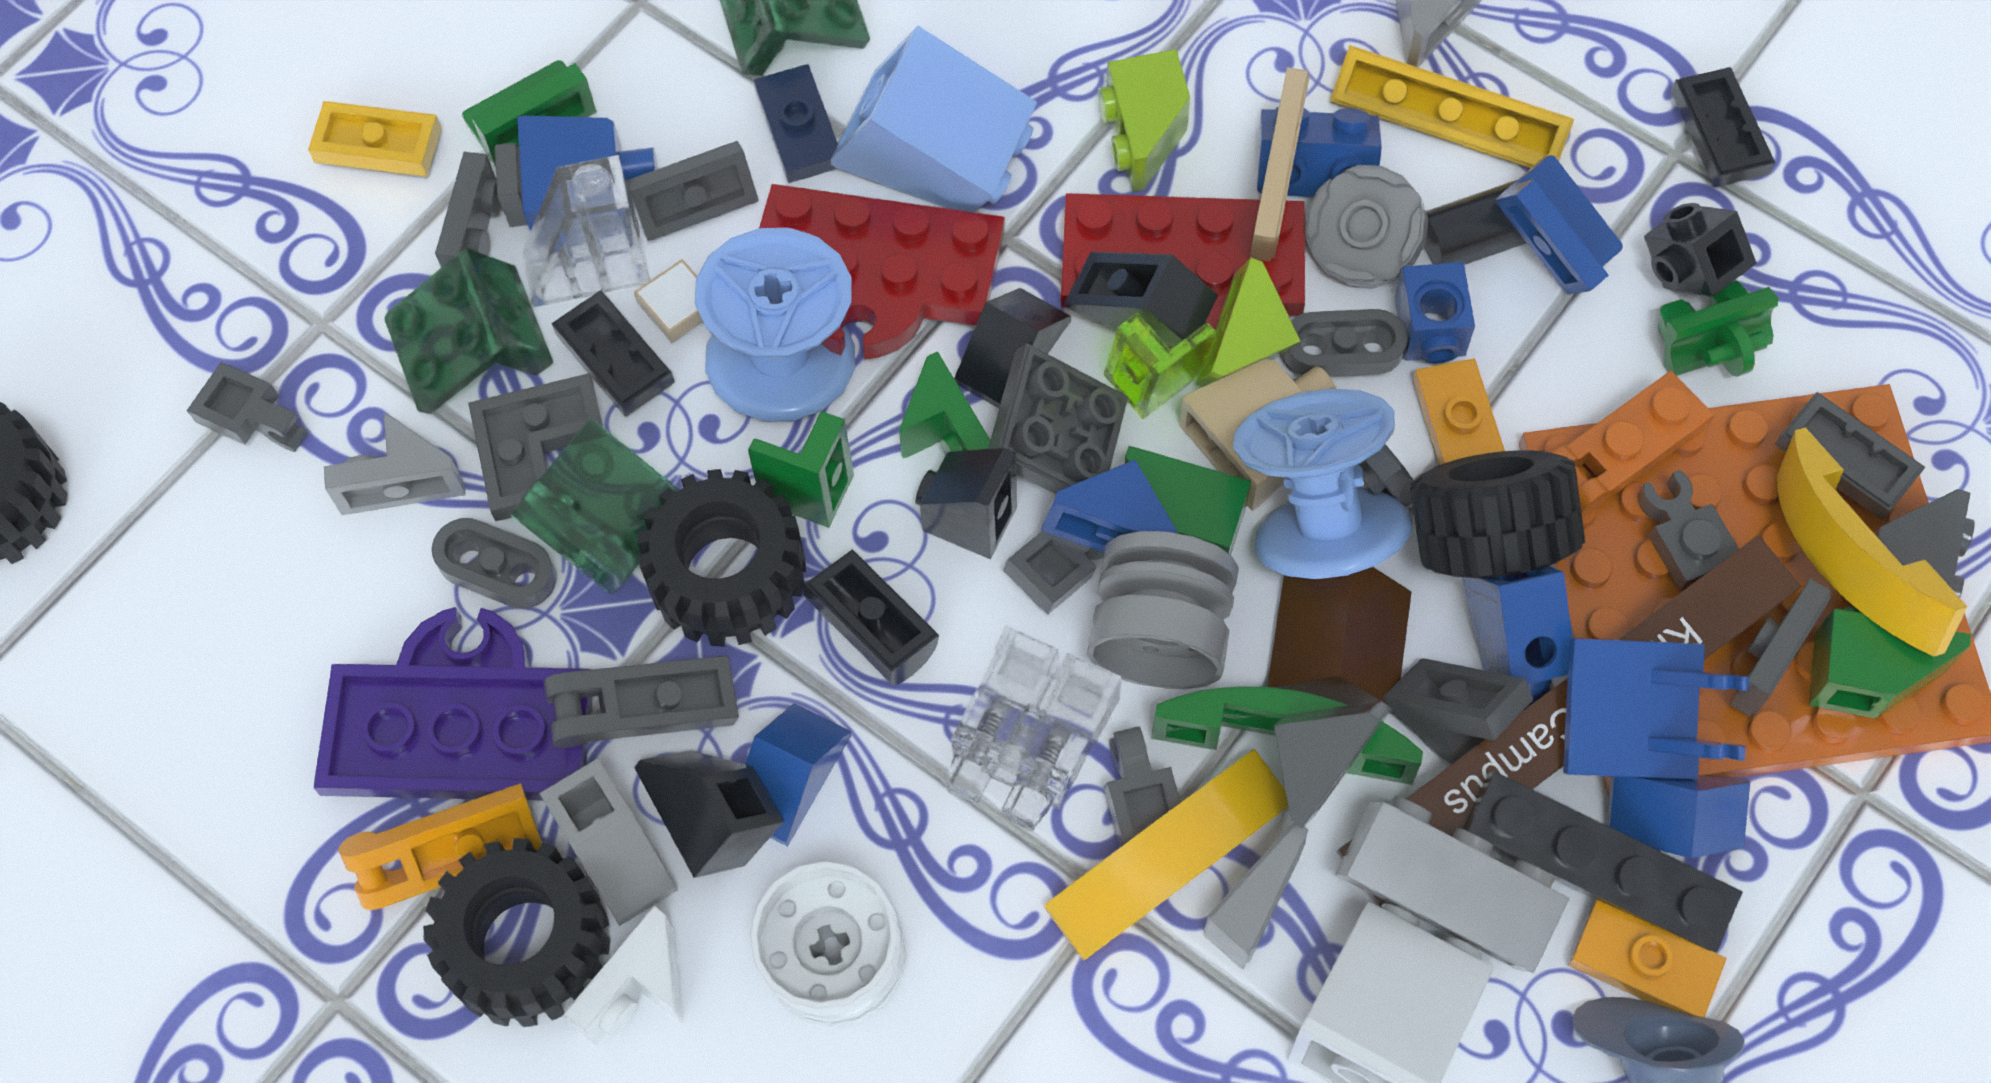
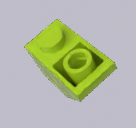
(1149, 111)

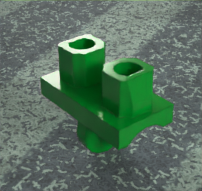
(1723, 333)

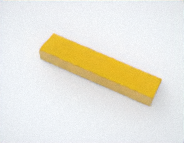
(1450, 108)

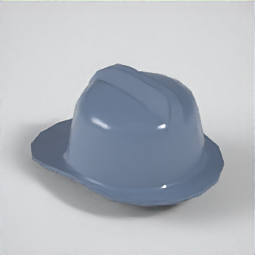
(1658, 1041)

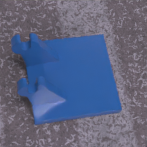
(1638, 709)

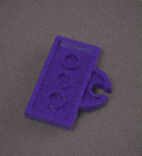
(443, 720)

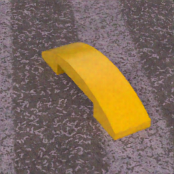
(1901, 599)
(1167, 854)

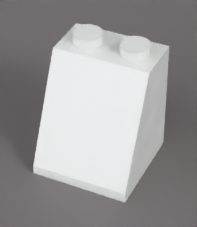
(1391, 1003)

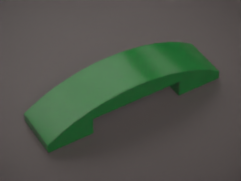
(1198, 718)

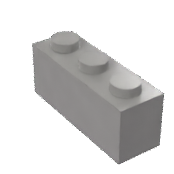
(1454, 883)

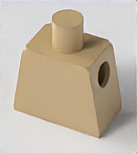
(1218, 409)

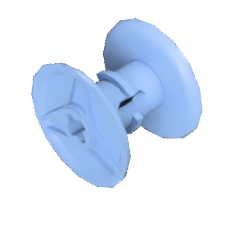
(768, 310)
(1330, 520)

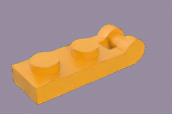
(434, 846)

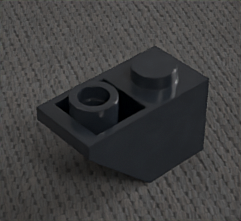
(710, 808)

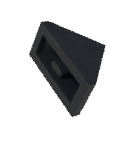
(1001, 329)

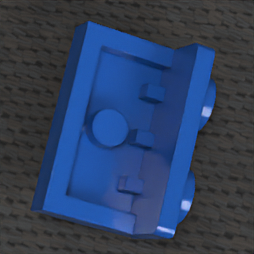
(1324, 147)

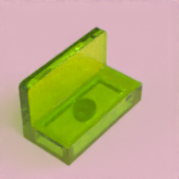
(1150, 371)

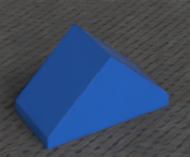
(1106, 507)
(794, 761)
(1681, 814)

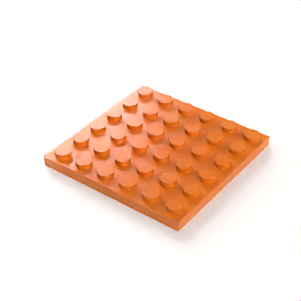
(1735, 466)

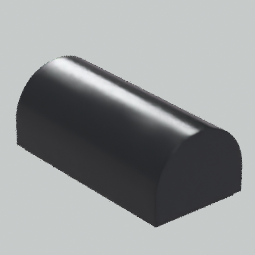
(1470, 229)
(872, 617)

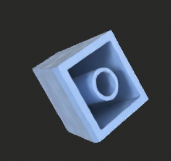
(936, 126)

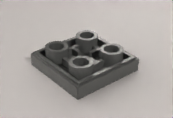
(1057, 420)

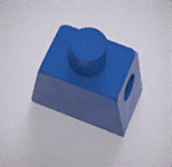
(564, 141)

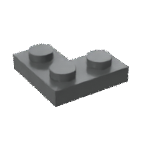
(518, 430)

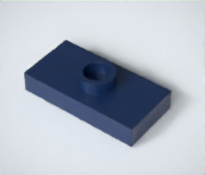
(797, 122)

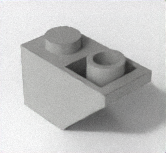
(608, 841)

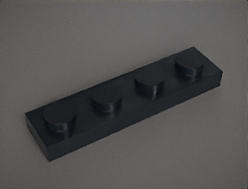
(1602, 862)

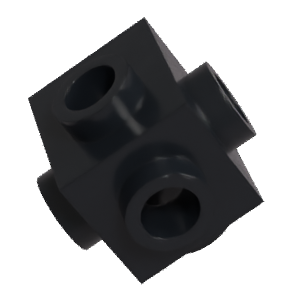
(1699, 249)

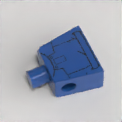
(1522, 625)

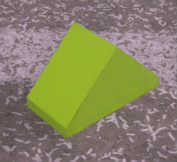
(1249, 326)

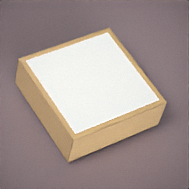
(671, 300)

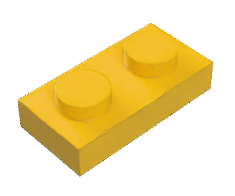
(375, 138)

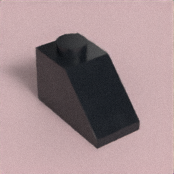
(1152, 285)
(970, 498)

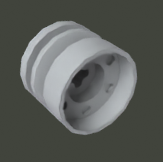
(1163, 610)

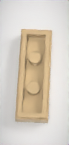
(1280, 164)

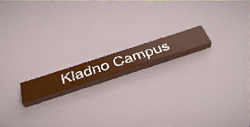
(1533, 744)

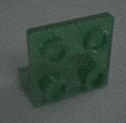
(763, 26)
(462, 325)
(594, 505)

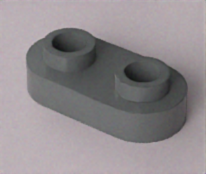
(1342, 341)
(498, 563)

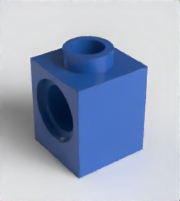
(1440, 291)

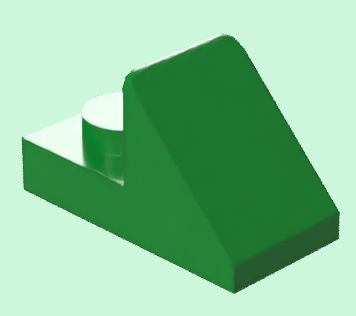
(939, 414)

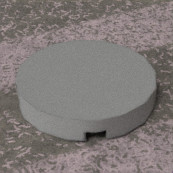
(1366, 226)

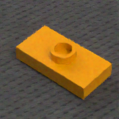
(1457, 410)
(1647, 961)

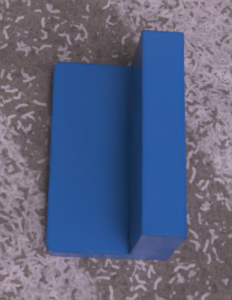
(1560, 225)

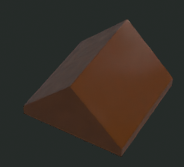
(1340, 636)

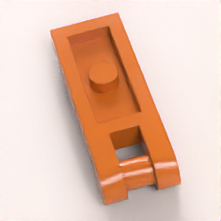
(1635, 438)

